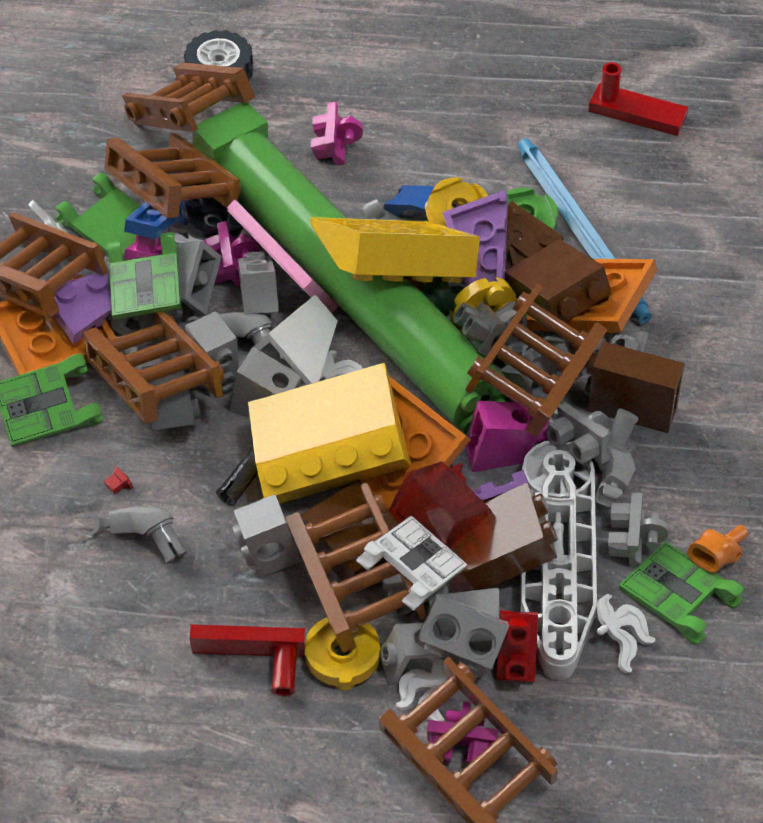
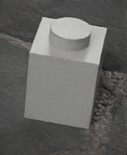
(197, 274)

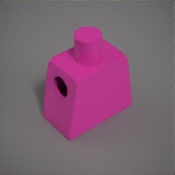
(500, 435)

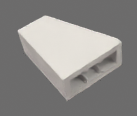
(302, 340)

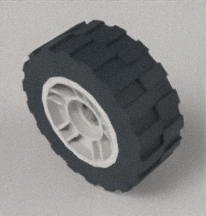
(220, 49)

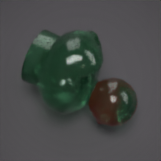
(441, 294)

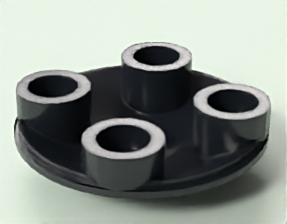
(207, 213)

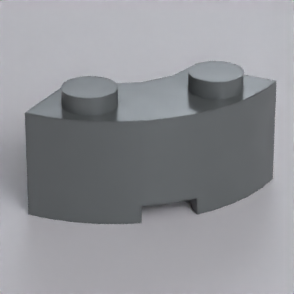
(177, 409)

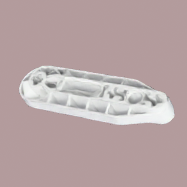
(552, 474)

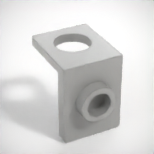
(401, 648)

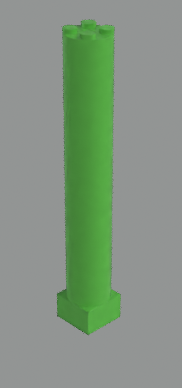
(389, 312)

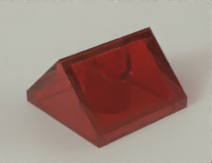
(439, 503)

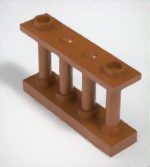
(191, 93)
(167, 191)
(25, 287)
(133, 383)
(553, 386)
(320, 564)
(429, 757)

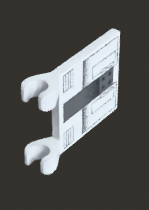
(417, 556)

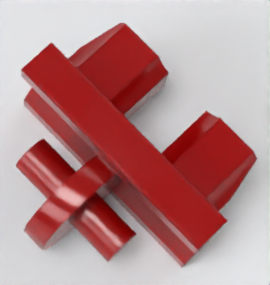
(519, 647)

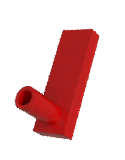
(634, 107)
(280, 642)

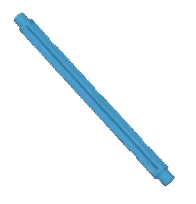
(572, 212)

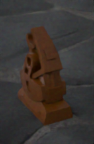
(525, 235)

